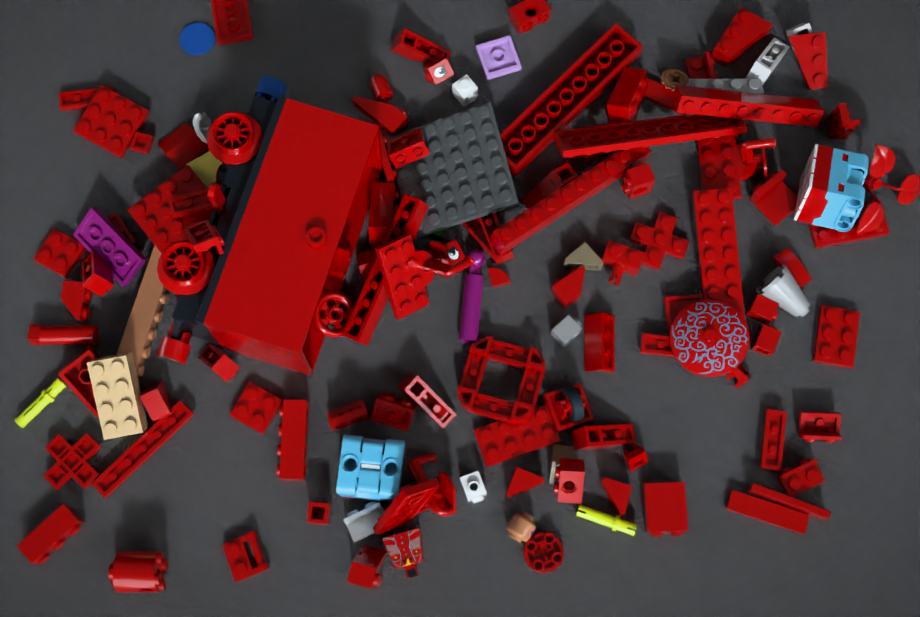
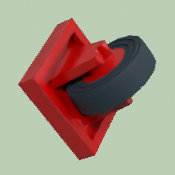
(568, 407)

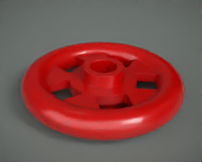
(338, 299)

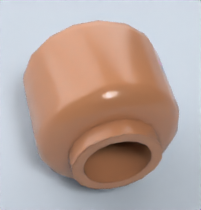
(521, 527)

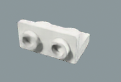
(361, 523)

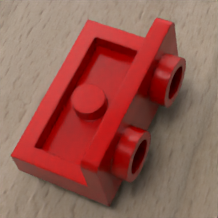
(819, 426)

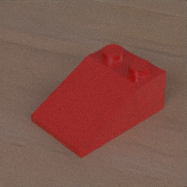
(77, 377)

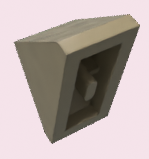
(584, 257)
(558, 452)

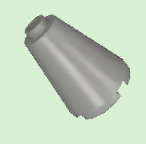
(784, 289)

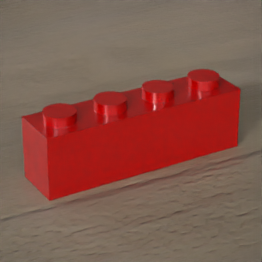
(293, 440)

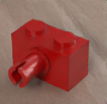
(622, 260)

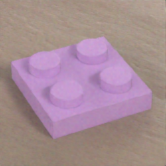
(498, 57)

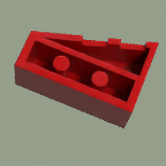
(739, 36)
(481, 231)

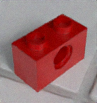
(524, 22)
(638, 181)
(570, 480)

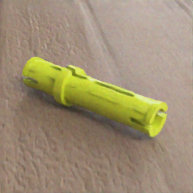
(43, 400)
(607, 520)

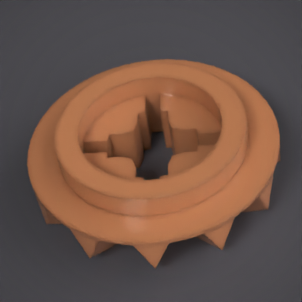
(671, 75)

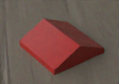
(183, 146)

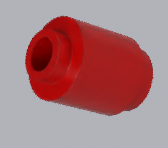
(381, 88)

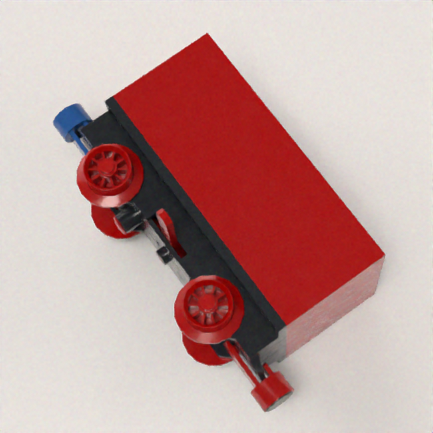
(279, 176)

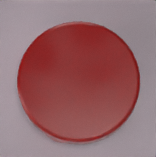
(543, 552)

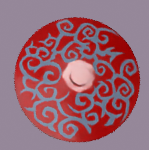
(709, 338)

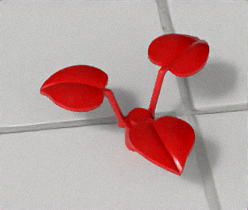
(881, 163)

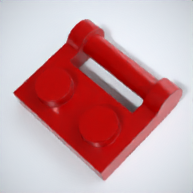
(239, 559)

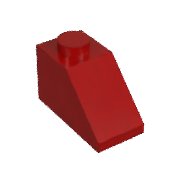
(96, 275)
(218, 362)

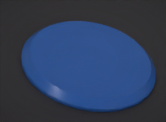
(197, 39)

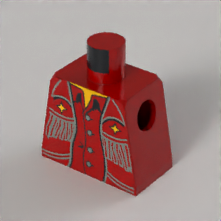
(405, 551)

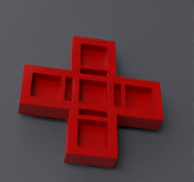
(659, 240)
(72, 461)

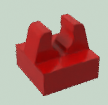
(741, 374)
(635, 458)

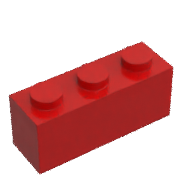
(50, 534)

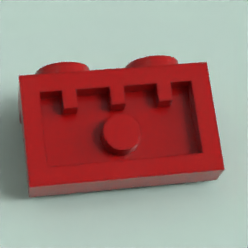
(701, 67)
(839, 123)
(407, 148)
(204, 236)
(393, 411)
(347, 415)
(801, 478)

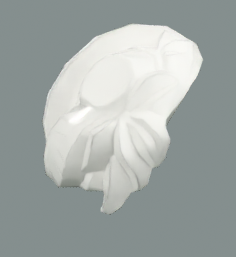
(201, 125)

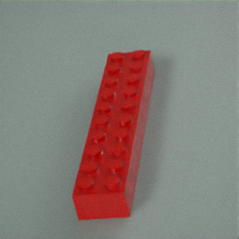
(568, 97)

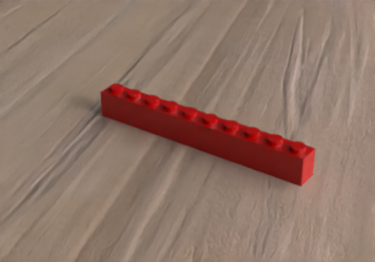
(566, 198)

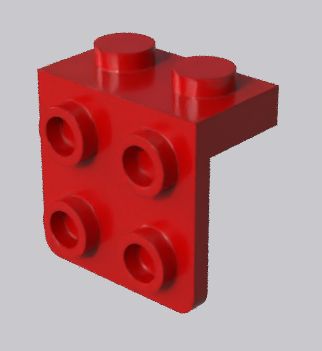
(774, 198)

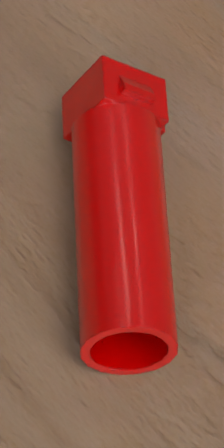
(63, 334)

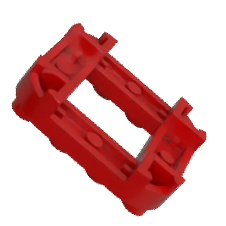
(506, 353)

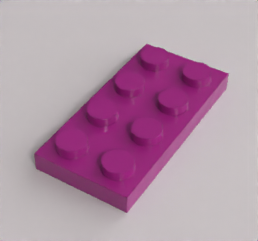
(116, 251)

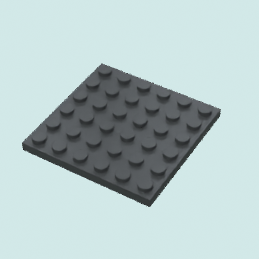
(463, 173)

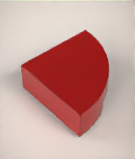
(498, 277)

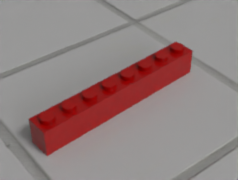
(747, 106)
(374, 293)

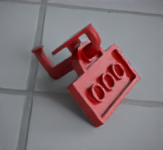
(728, 163)
(405, 272)
(435, 494)

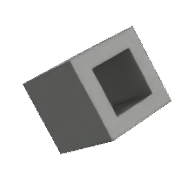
(566, 330)

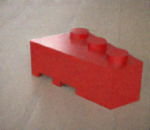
(627, 96)
(382, 212)
(367, 567)

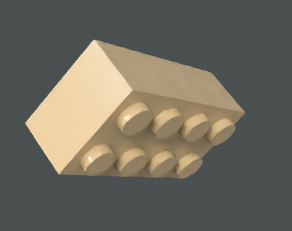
(117, 395)

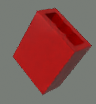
(665, 508)

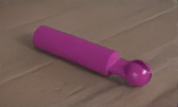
(472, 299)

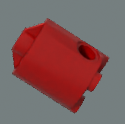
(138, 571)

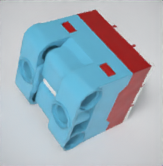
(832, 188)
(371, 468)

